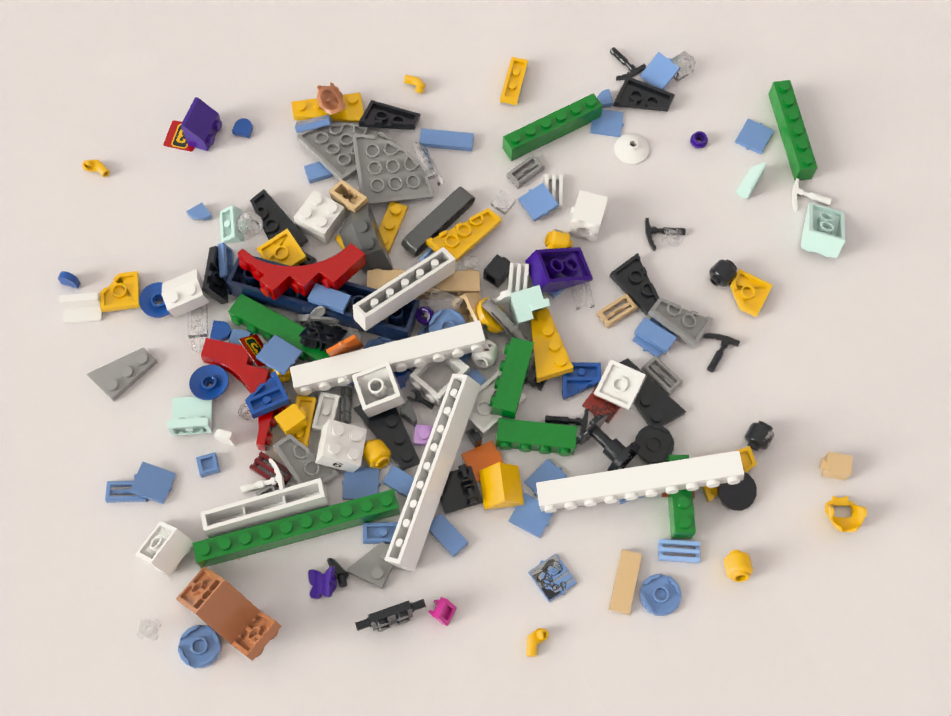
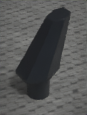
(340, 573)

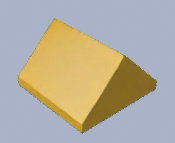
(501, 486)

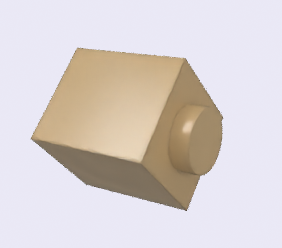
(836, 465)

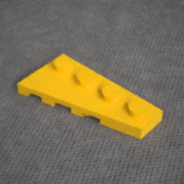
(465, 235)

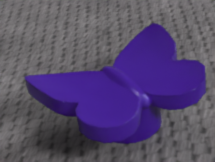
(322, 583)

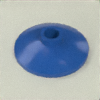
(149, 297)
(208, 375)

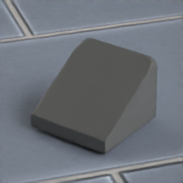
(408, 414)

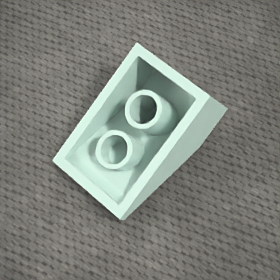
(823, 230)

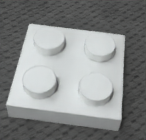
(620, 385)

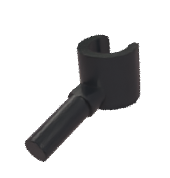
(420, 399)

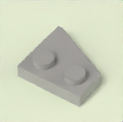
(373, 566)

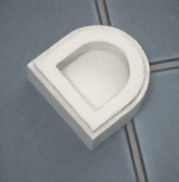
(225, 437)

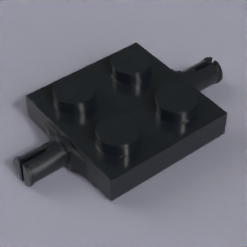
(398, 614)

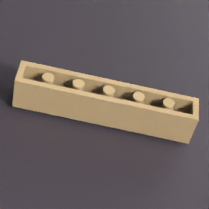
(456, 284)

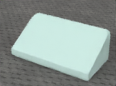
(751, 180)
(228, 227)

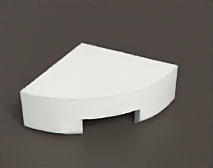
(503, 299)

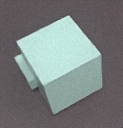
(525, 302)

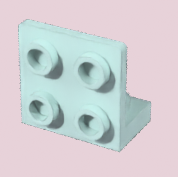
(190, 416)

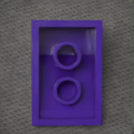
(558, 268)

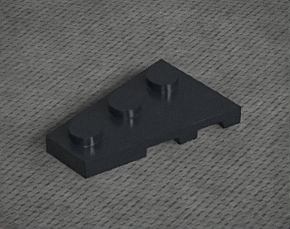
(643, 96)
(387, 116)

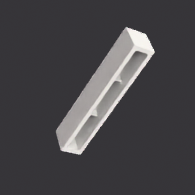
(265, 508)

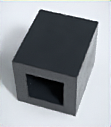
(497, 271)

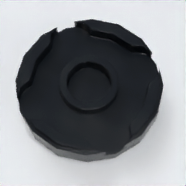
(655, 443)
(739, 495)

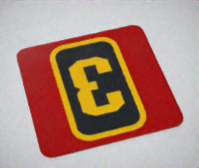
(176, 139)
(253, 346)

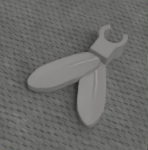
(316, 315)

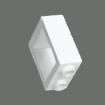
(429, 393)

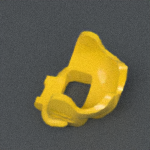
(846, 524)

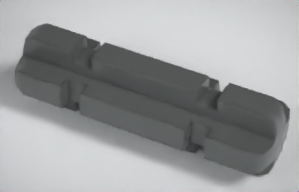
(346, 405)

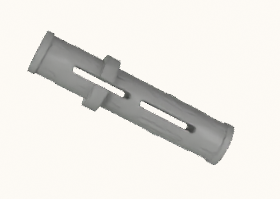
(511, 329)

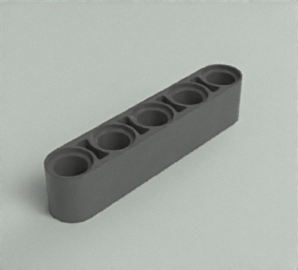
(438, 220)

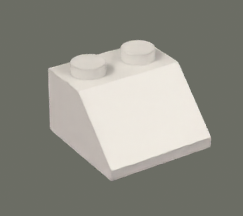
(184, 293)
(378, 389)
(165, 548)

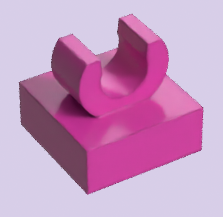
(444, 611)

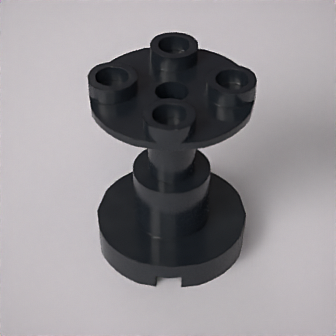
(613, 449)

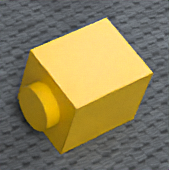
(292, 419)

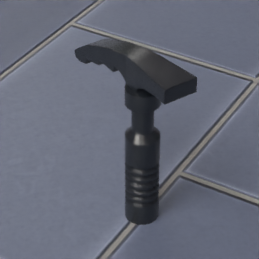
(633, 70)
(653, 230)
(726, 340)
(566, 420)

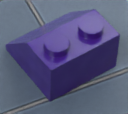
(201, 125)

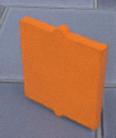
(348, 345)
(482, 457)

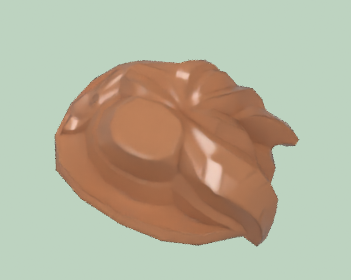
(330, 99)

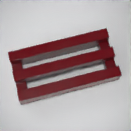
(258, 461)

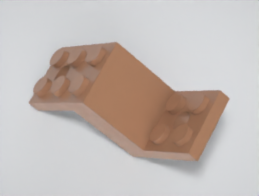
(229, 613)

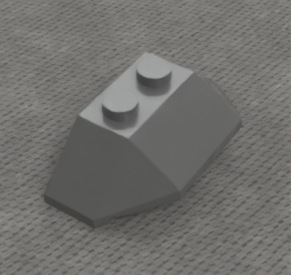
(364, 233)

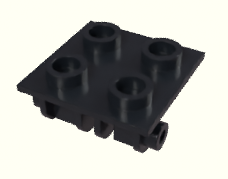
(320, 332)
(460, 490)

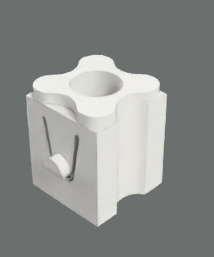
(587, 215)

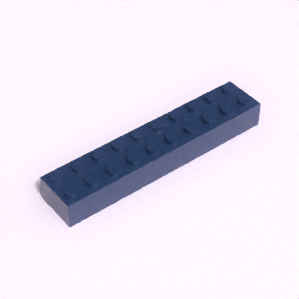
(395, 327)

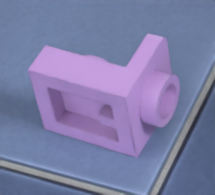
(422, 434)

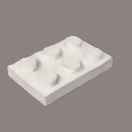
(481, 414)

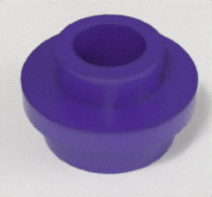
(701, 136)
(420, 315)

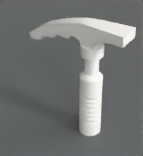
(813, 196)
(262, 483)

